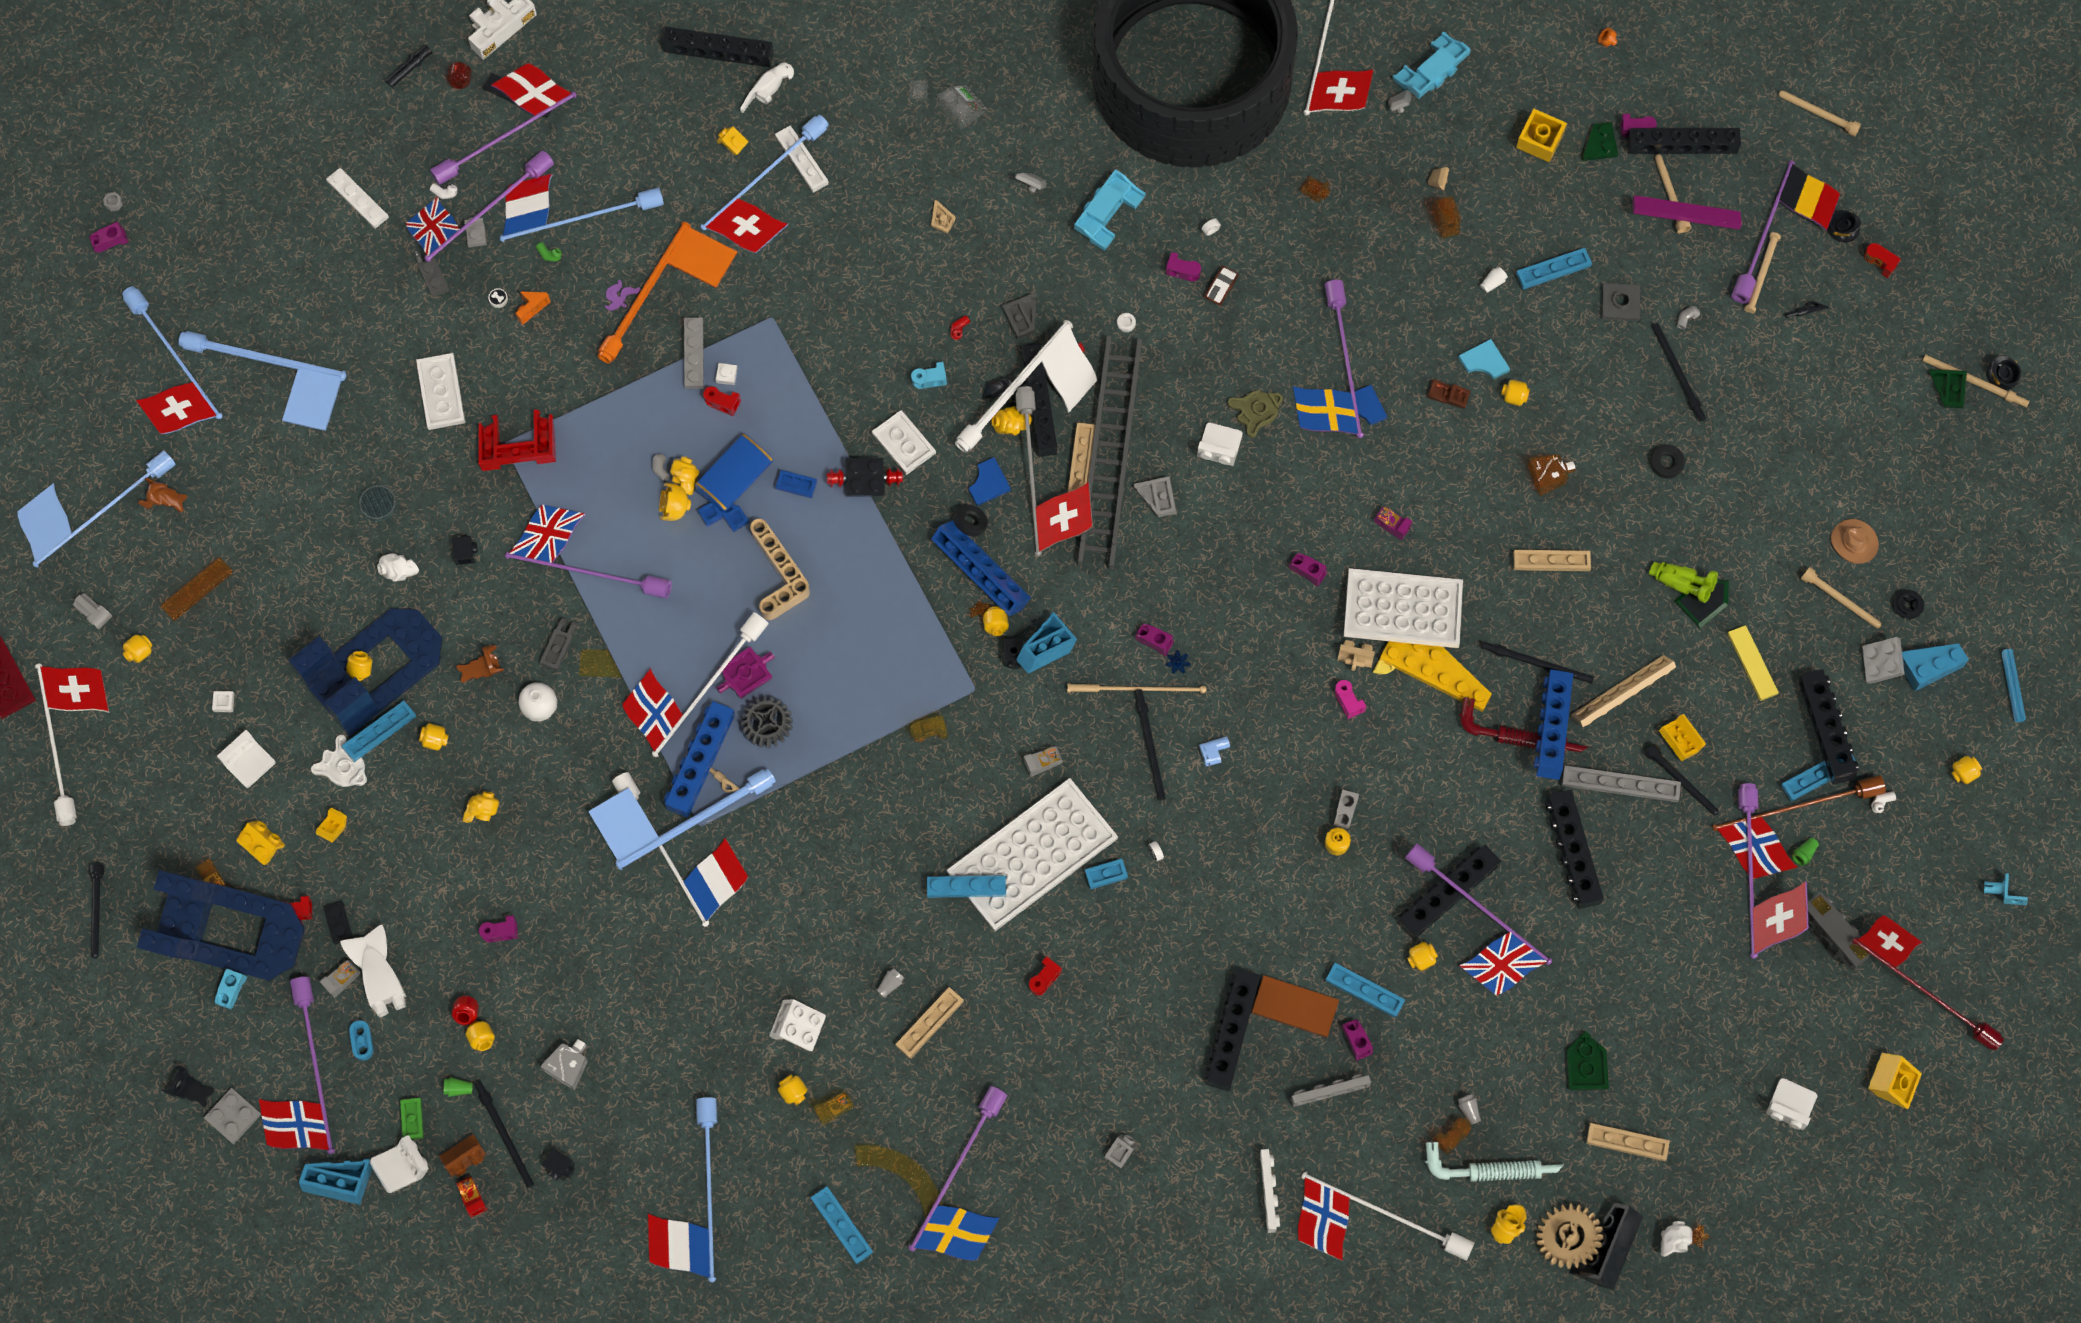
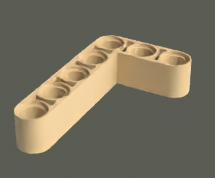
(782, 569)

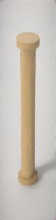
(1774, 237)

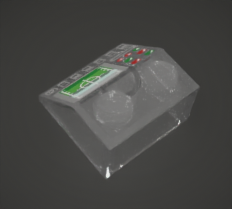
(961, 105)

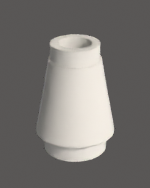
(1494, 279)

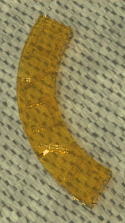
(902, 1166)

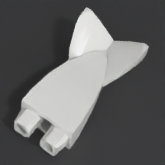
(378, 976)

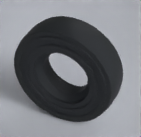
(1667, 450)
(967, 528)

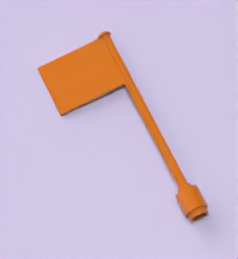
(688, 252)

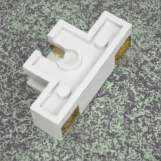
(498, 24)

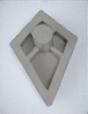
(1400, 101)
(1033, 180)

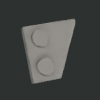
(1158, 495)

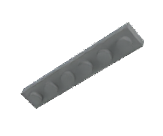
(1621, 784)

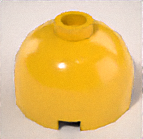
(673, 502)

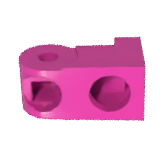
(1348, 700)

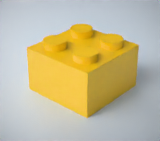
(1541, 135)

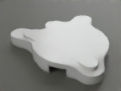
(340, 767)

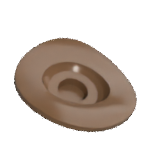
(1855, 541)

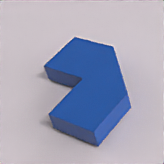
(733, 516)

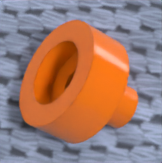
(1607, 37)

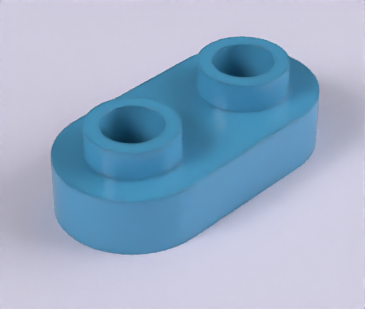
(361, 1041)

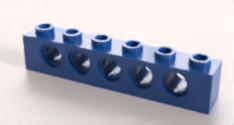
(981, 568)
(1552, 766)
(683, 804)

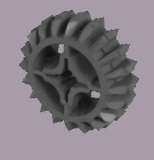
(773, 708)

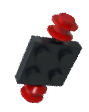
(864, 477)

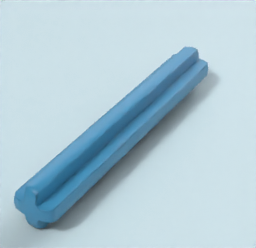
(2013, 685)

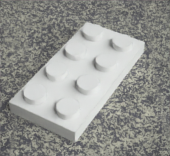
(440, 391)

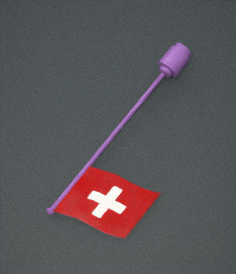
(1781, 915)

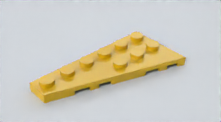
(1437, 669)

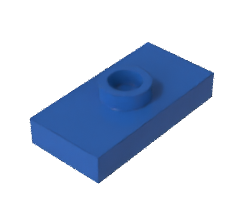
(796, 484)

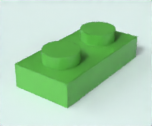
(412, 1118)

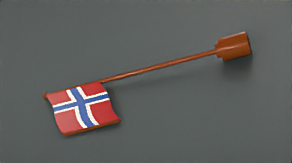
(1767, 851)

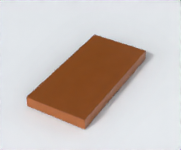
(1295, 1006)

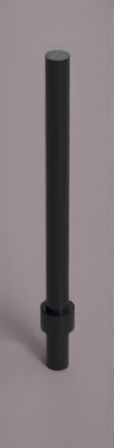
(1694, 402)
(1501, 651)
(1142, 709)
(486, 1100)

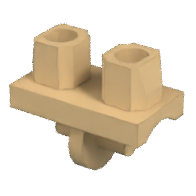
(1356, 656)

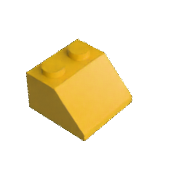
(1895, 1080)

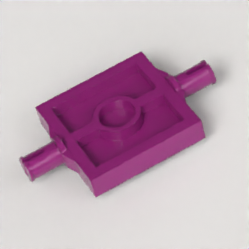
(746, 672)

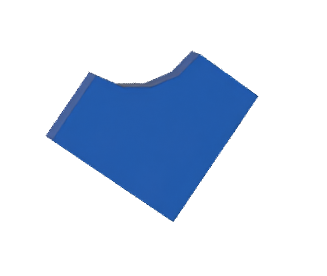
(1369, 405)
(990, 482)

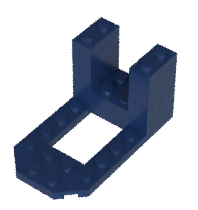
(346, 697)
(186, 919)

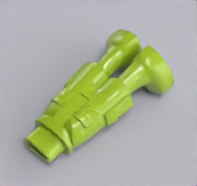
(1683, 578)

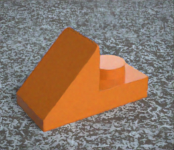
(535, 302)

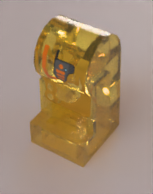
(929, 727)
(833, 1108)

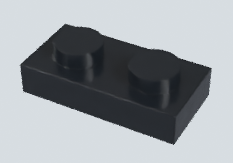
(338, 922)

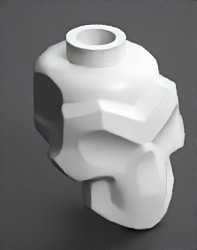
(396, 567)
(1676, 1238)

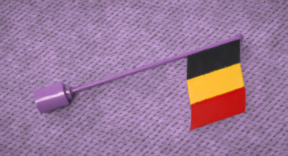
(1803, 196)

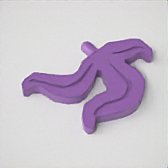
(612, 296)

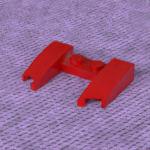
(493, 455)

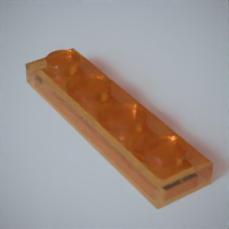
(196, 589)

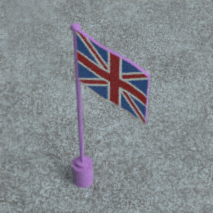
(435, 226)
(548, 536)
(1502, 961)

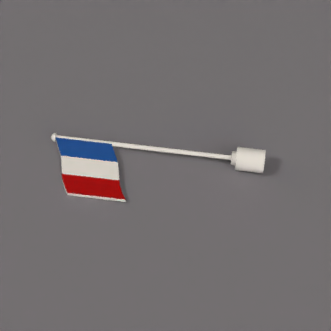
(711, 880)

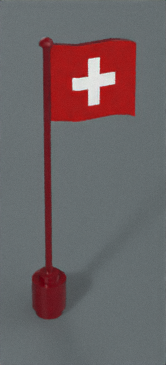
(1892, 947)

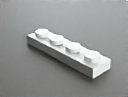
(802, 159)
(357, 198)
(1269, 1182)

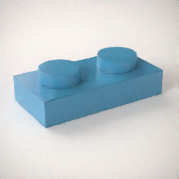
(1106, 874)

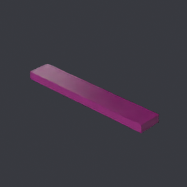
(1687, 212)

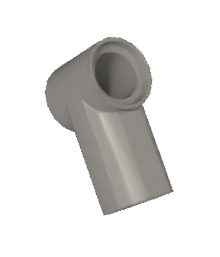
(95, 613)

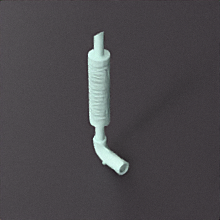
(1486, 1171)

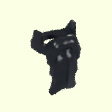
(998, 387)
(186, 1087)

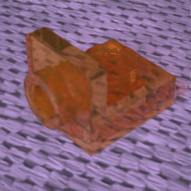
(1315, 189)

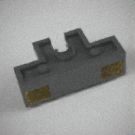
(1831, 924)

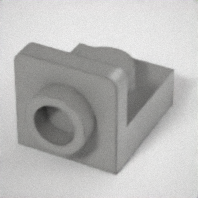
(476, 233)
(1121, 1150)

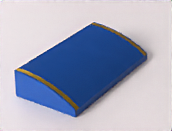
(733, 473)

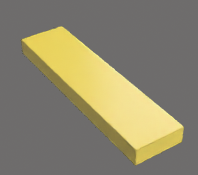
(1753, 663)

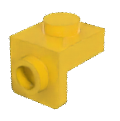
(732, 140)
(332, 825)

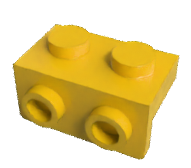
(1682, 737)
(259, 841)

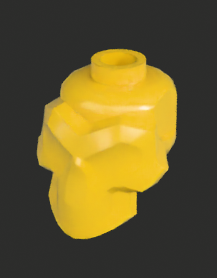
(1009, 421)
(684, 473)
(481, 806)
(1509, 1223)

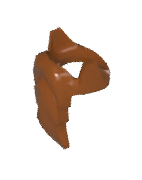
(162, 495)
(485, 666)

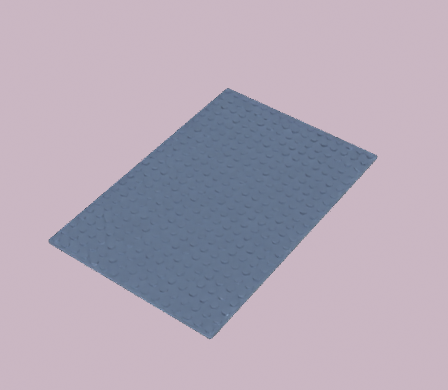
(846, 659)

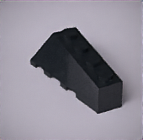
(1618, 1233)

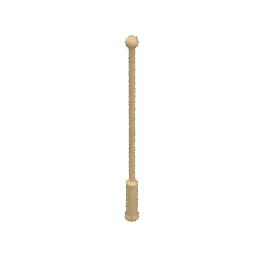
(1096, 688)

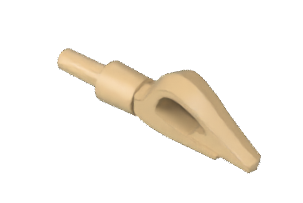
(725, 781)

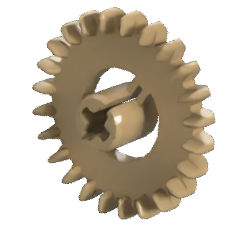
(1562, 1219)

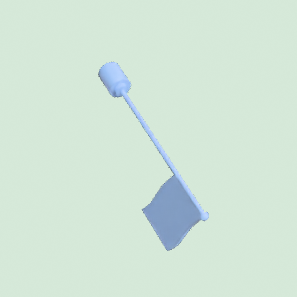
(48, 524)

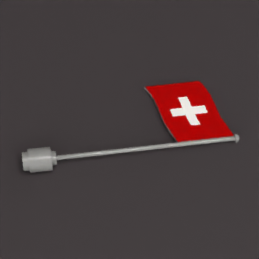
(1061, 515)

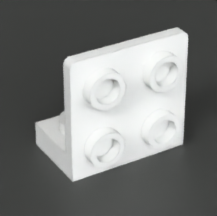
(246, 759)
(797, 1024)

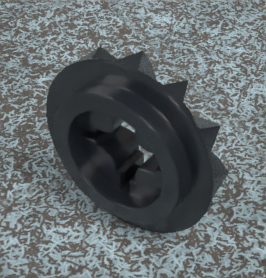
(1908, 596)

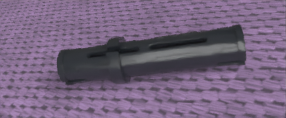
(413, 61)

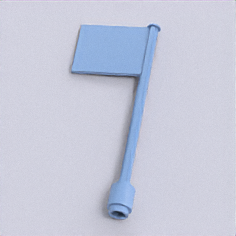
(312, 390)
(633, 836)

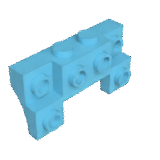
(1436, 68)
(1106, 201)

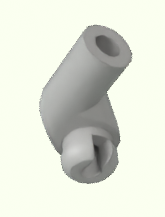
(1686, 314)
(657, 467)

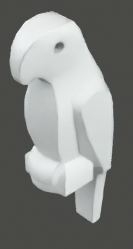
(768, 84)

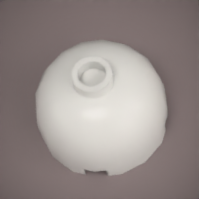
(537, 701)

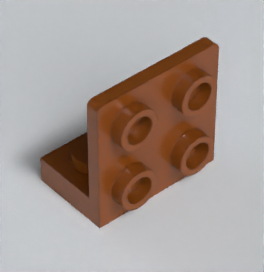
(463, 1156)

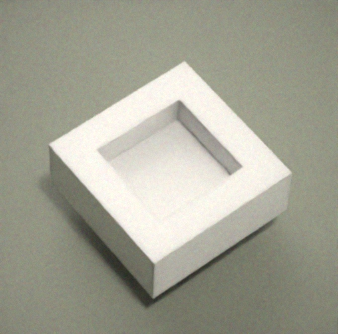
(726, 374)
(223, 701)

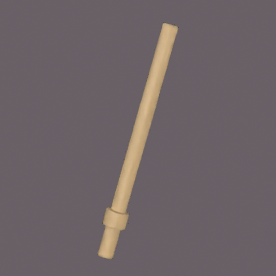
(2009, 396)

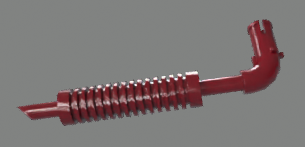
(1505, 735)

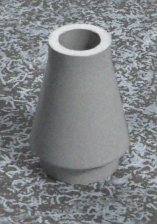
(890, 982)
(1469, 1107)

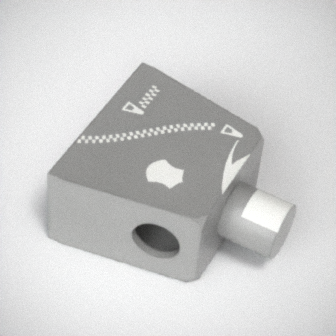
(567, 1064)

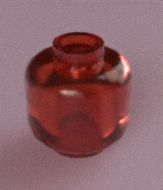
(459, 75)

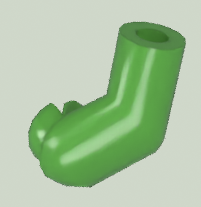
(554, 255)

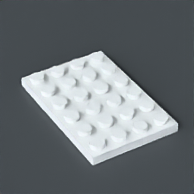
(1403, 608)

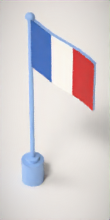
(529, 207)
(683, 1244)

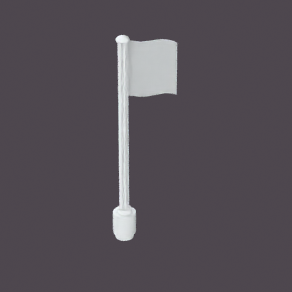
(1065, 368)

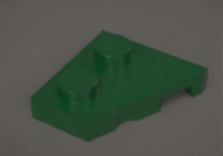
(1601, 143)
(1950, 386)

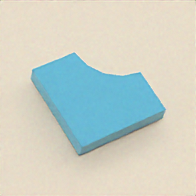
(1485, 359)

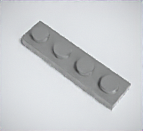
(693, 353)
(1321, 1092)

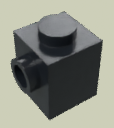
(464, 550)
(1011, 651)
(558, 1165)

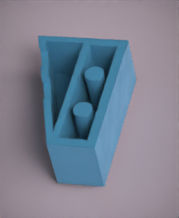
(1046, 645)
(1932, 664)
(337, 1180)

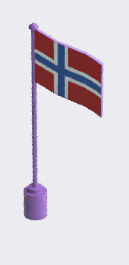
(298, 1122)

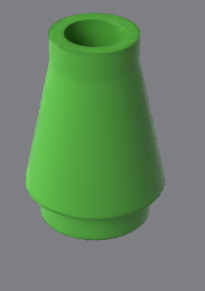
(1805, 852)
(457, 1087)

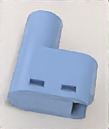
(1210, 750)

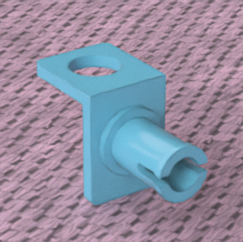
(2002, 888)

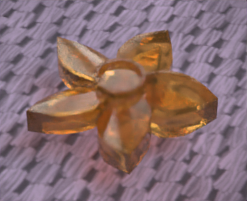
(979, 609)
(1699, 1235)

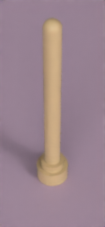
(1851, 127)
(1681, 226)
(1811, 577)

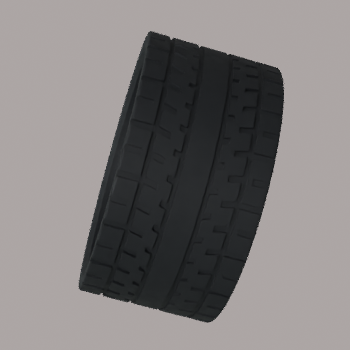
(1193, 134)

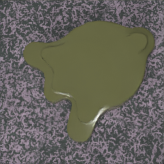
(1256, 410)

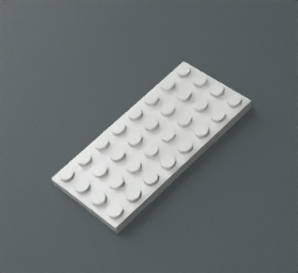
(1036, 851)

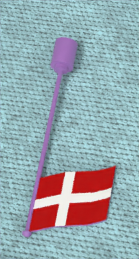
(530, 91)

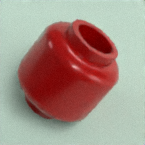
(465, 1010)

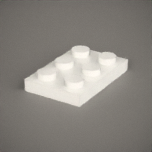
(903, 442)

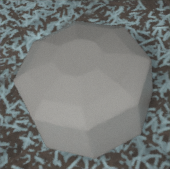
(112, 201)

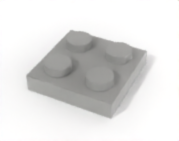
(1883, 660)
(232, 1116)

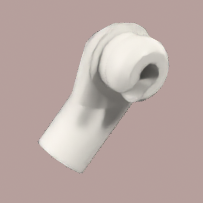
(442, 193)
(1880, 801)

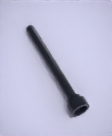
(1655, 754)
(96, 873)

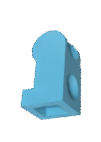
(929, 377)
(229, 988)

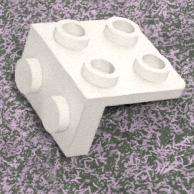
(1219, 444)
(1792, 1104)
(399, 1165)

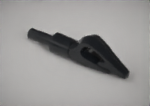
(1806, 310)

